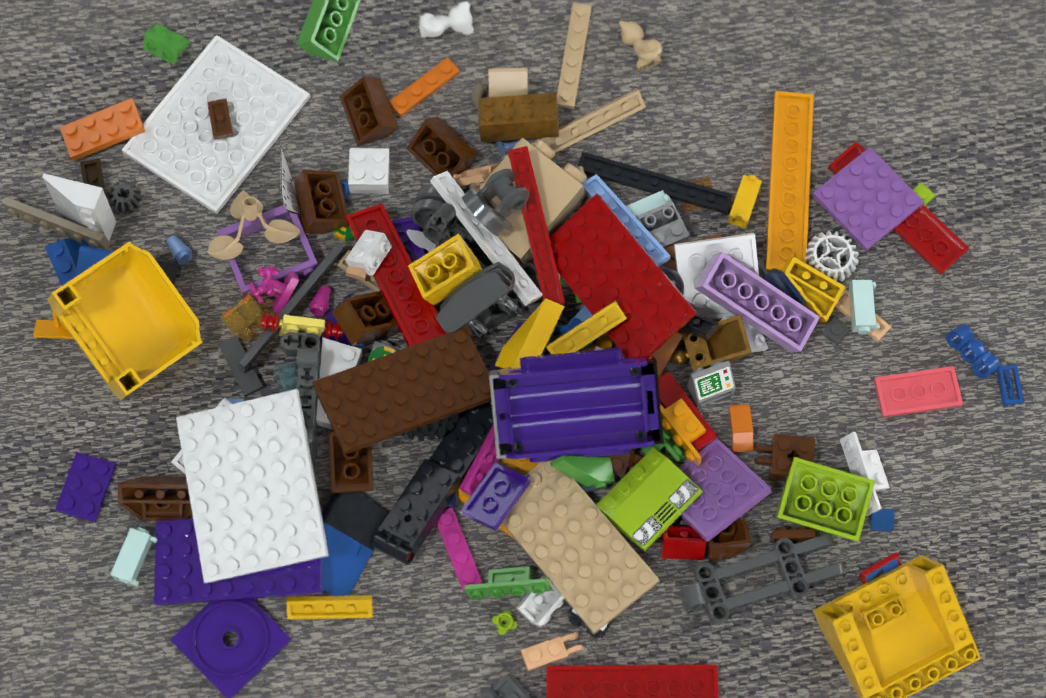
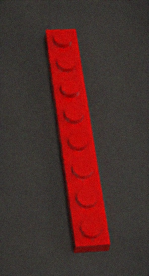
(536, 226)

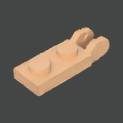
(549, 651)

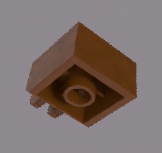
(780, 450)

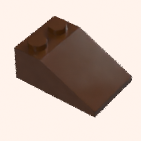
(350, 471)

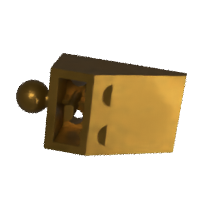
(725, 344)

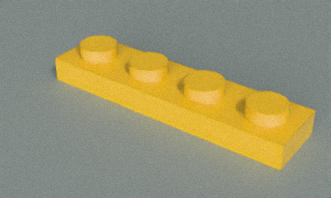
(588, 330)
(329, 607)

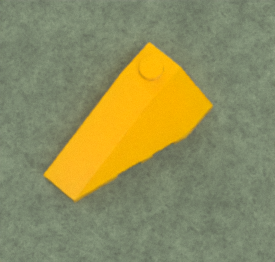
(531, 336)

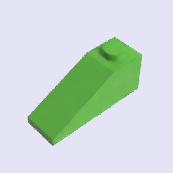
(587, 471)

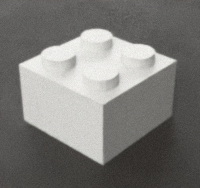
(369, 170)

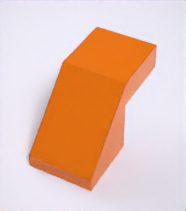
(741, 426)

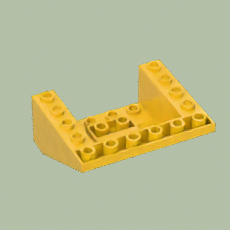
(899, 631)

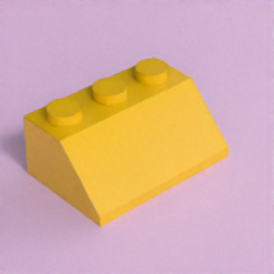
(444, 269)

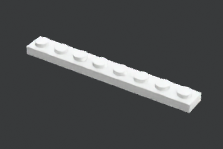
(489, 243)

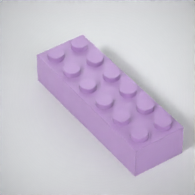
(757, 302)

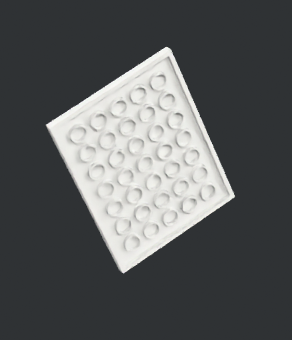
(180, 133)
(252, 486)

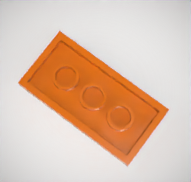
(102, 129)

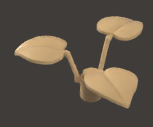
(250, 208)

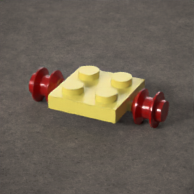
(301, 325)

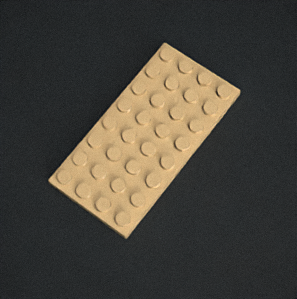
(577, 547)

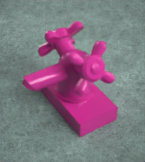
(273, 287)

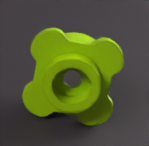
(505, 616)

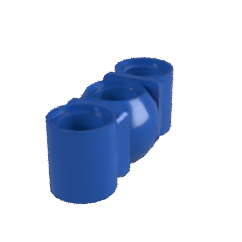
(973, 351)

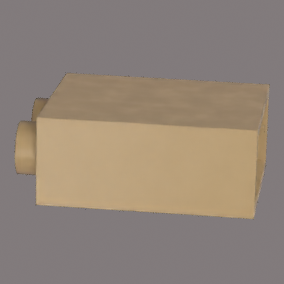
(559, 194)

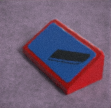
(880, 568)

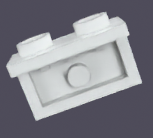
(369, 251)
(539, 607)

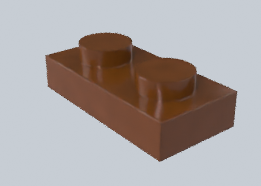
(220, 119)
(799, 535)

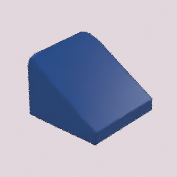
(883, 520)

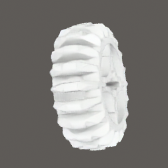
(844, 248)

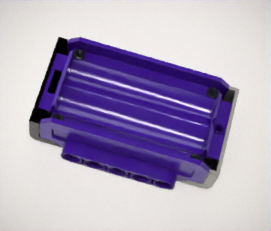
(576, 405)

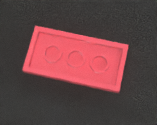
(918, 392)

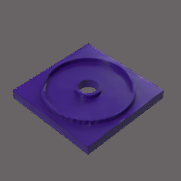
(230, 666)

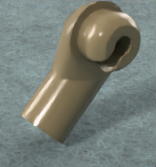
(478, 90)

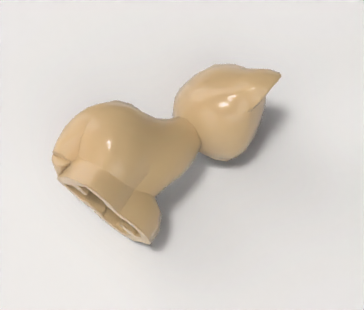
(646, 50)

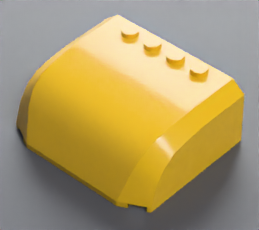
(127, 318)

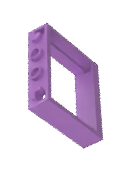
(303, 269)

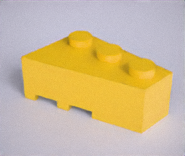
(815, 287)

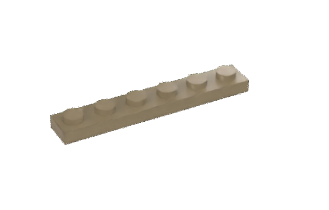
(60, 225)

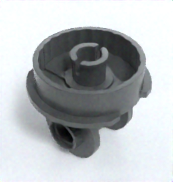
(486, 211)

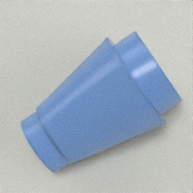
(179, 250)

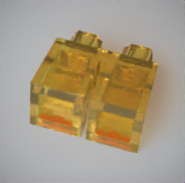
(237, 322)

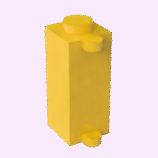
(744, 201)

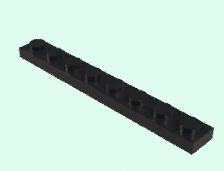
(655, 182)

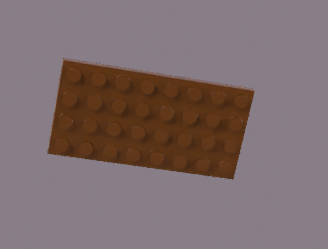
(404, 390)

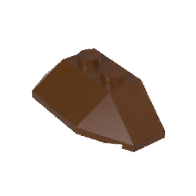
(156, 498)

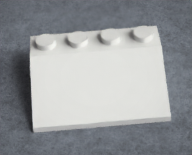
(81, 204)

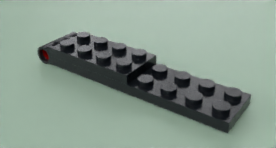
(433, 486)

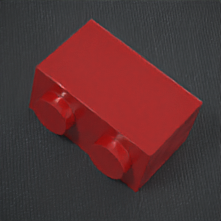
(682, 543)

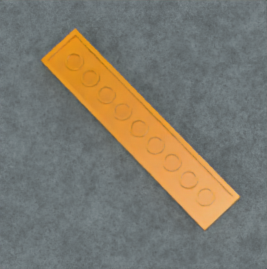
(789, 178)

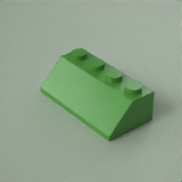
(327, 27)

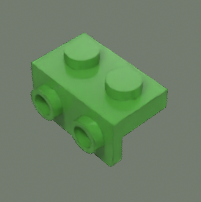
(164, 43)

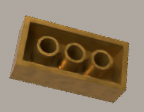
(518, 117)

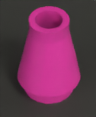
(320, 302)

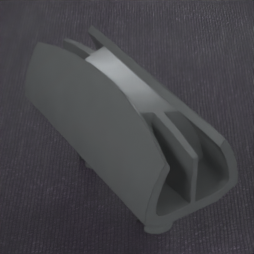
(475, 297)

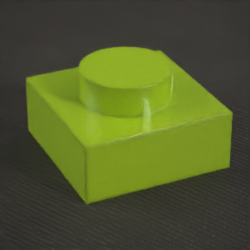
(924, 193)

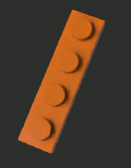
(424, 87)

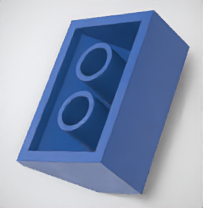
(64, 258)

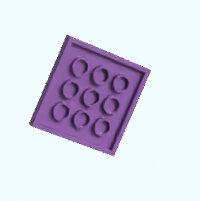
(868, 199)
(726, 487)

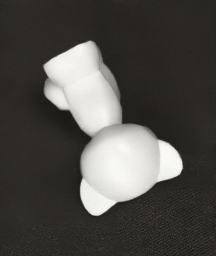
(458, 19)

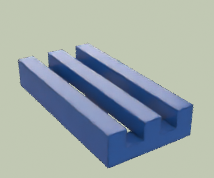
(1012, 401)

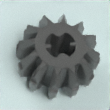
(124, 204)

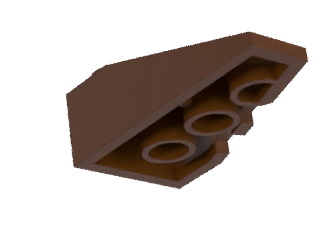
(729, 541)

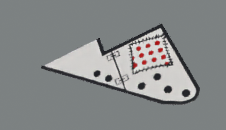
(287, 190)

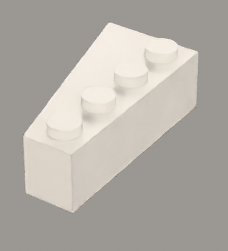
(334, 359)

